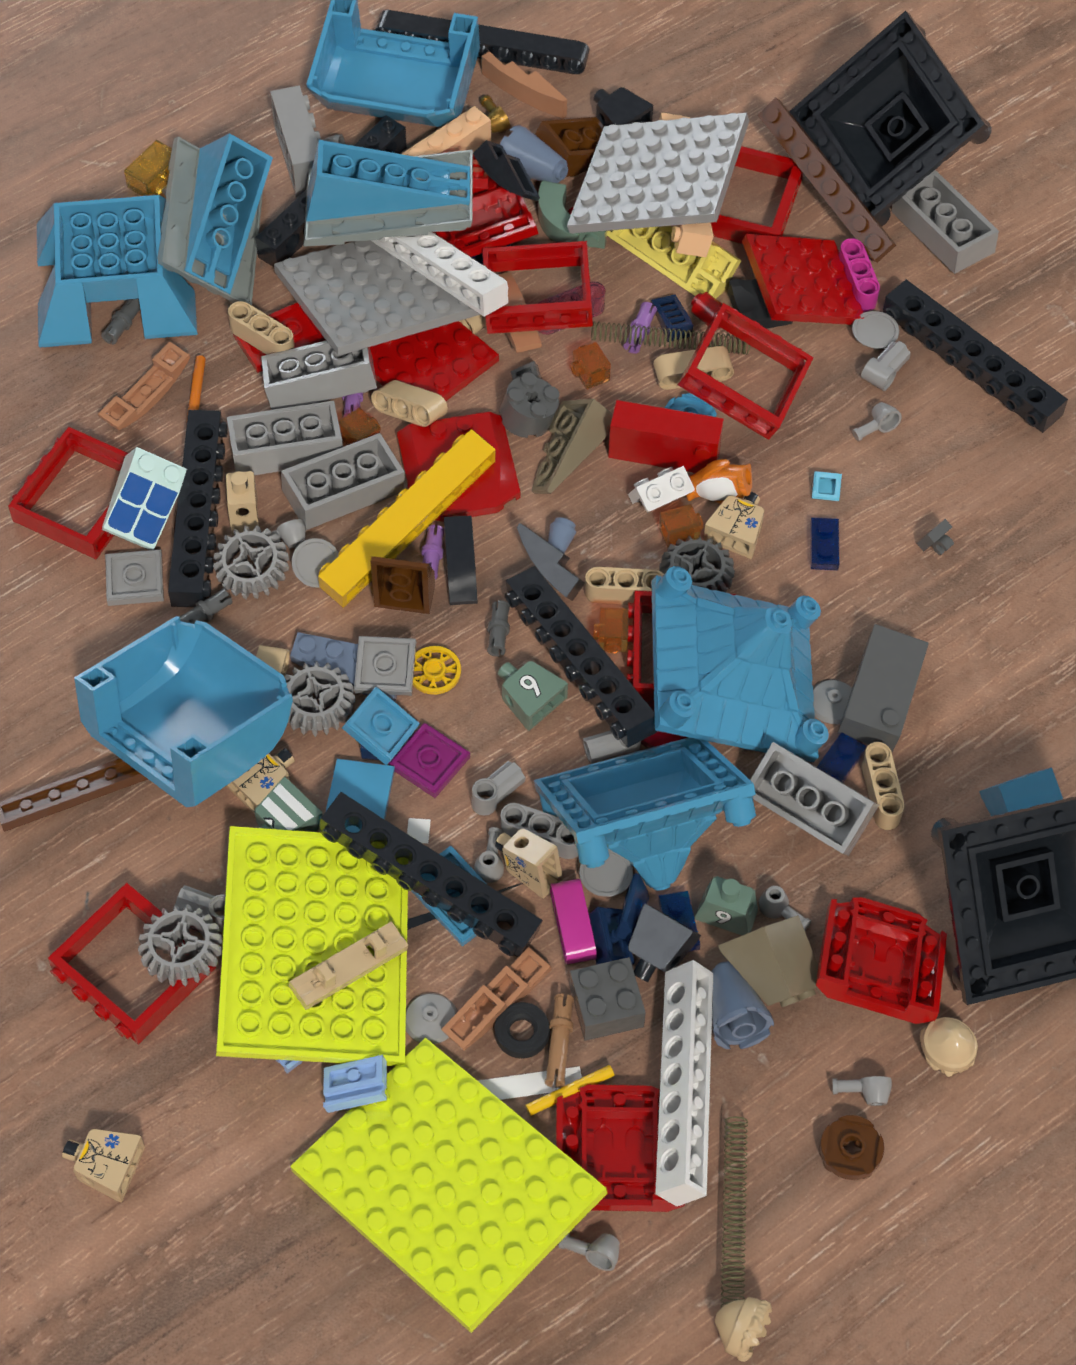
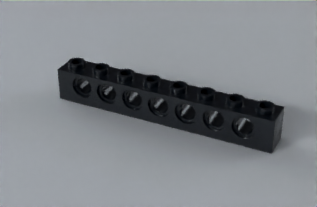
(286, 232)
(975, 356)
(202, 460)
(580, 657)
(348, 812)

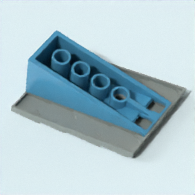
(385, 194)
(214, 215)

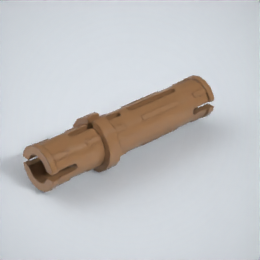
(561, 1028)

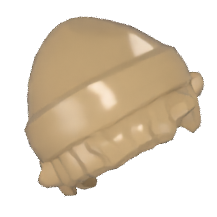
(948, 1045)
(741, 1325)

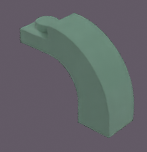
(554, 217)

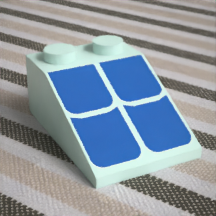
(143, 498)

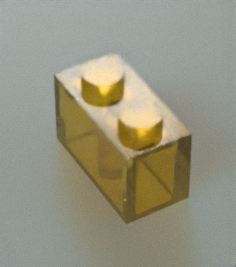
(150, 170)

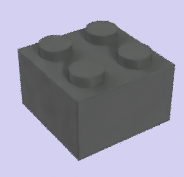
(607, 999)

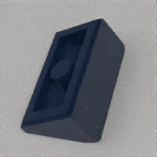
(634, 901)
(604, 926)

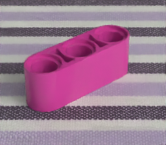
(860, 273)
(573, 921)

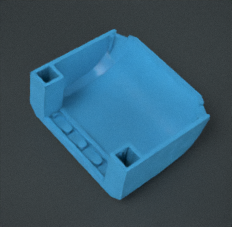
(393, 72)
(185, 708)

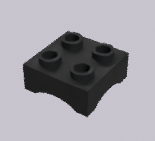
(748, 300)

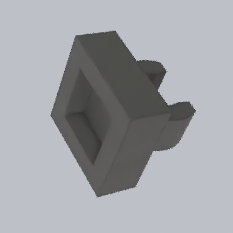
(937, 538)

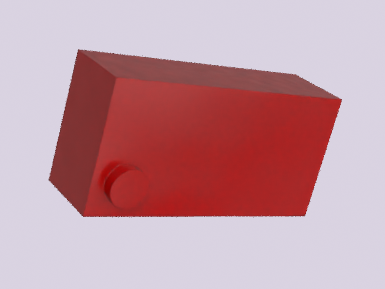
(664, 436)

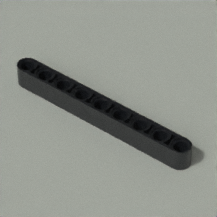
(505, 44)

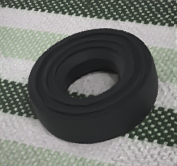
(525, 1048)

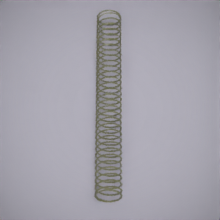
(660, 338)
(735, 1209)

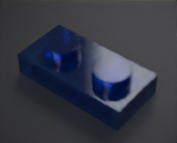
(824, 543)
(842, 757)
(679, 908)

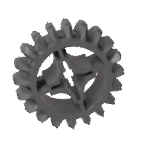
(697, 554)

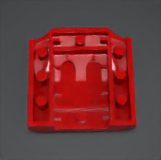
(497, 221)
(492, 490)
(882, 960)
(615, 1140)

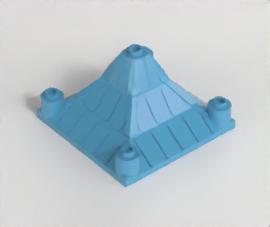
(733, 668)
(648, 805)

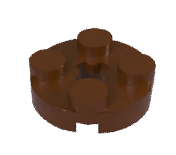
(856, 1165)

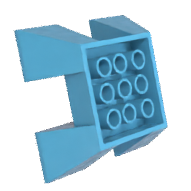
(108, 254)

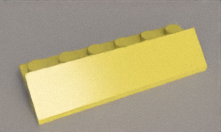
(689, 271)

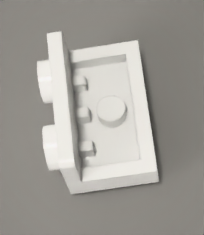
(662, 490)

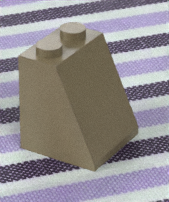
(775, 961)

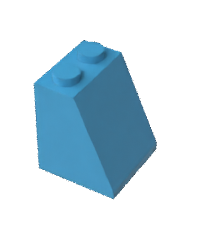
(1022, 792)

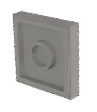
(134, 577)
(385, 665)

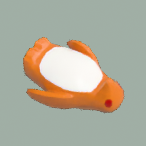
(721, 480)

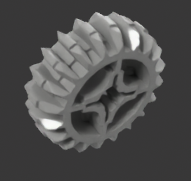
(269, 550)
(328, 687)
(159, 937)

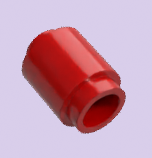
(705, 306)

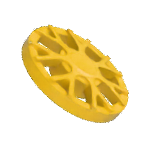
(435, 670)

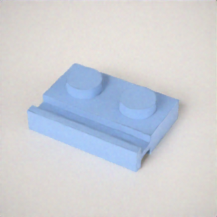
(355, 1083)

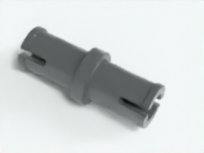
(121, 321)
(206, 609)
(498, 628)

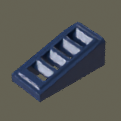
(683, 317)

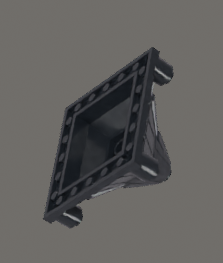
(890, 116)
(1012, 898)

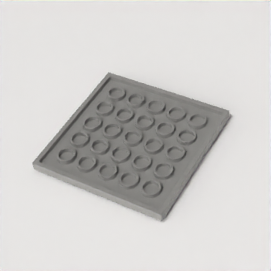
(659, 173)
(366, 296)

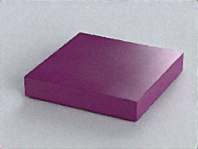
(429, 760)

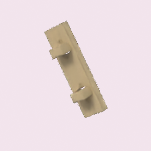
(348, 966)

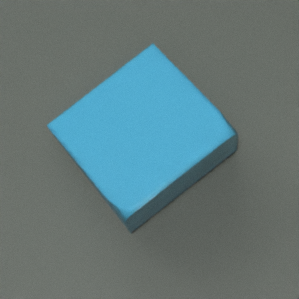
(826, 486)

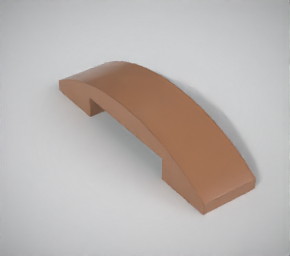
(148, 390)

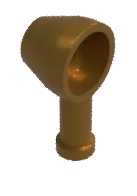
(498, 117)

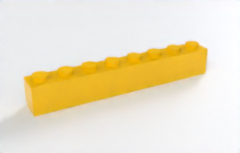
(407, 517)

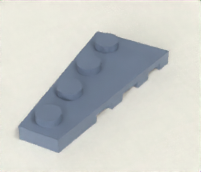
(337, 653)

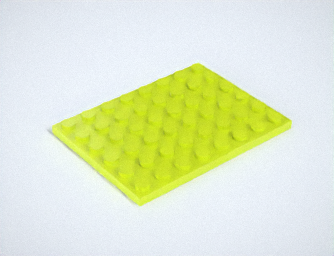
(287, 910)
(449, 1184)

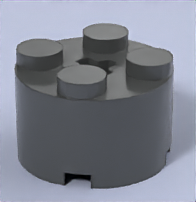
(529, 406)

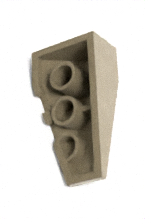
(575, 433)

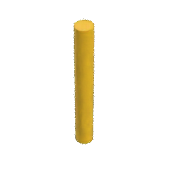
(551, 1099)

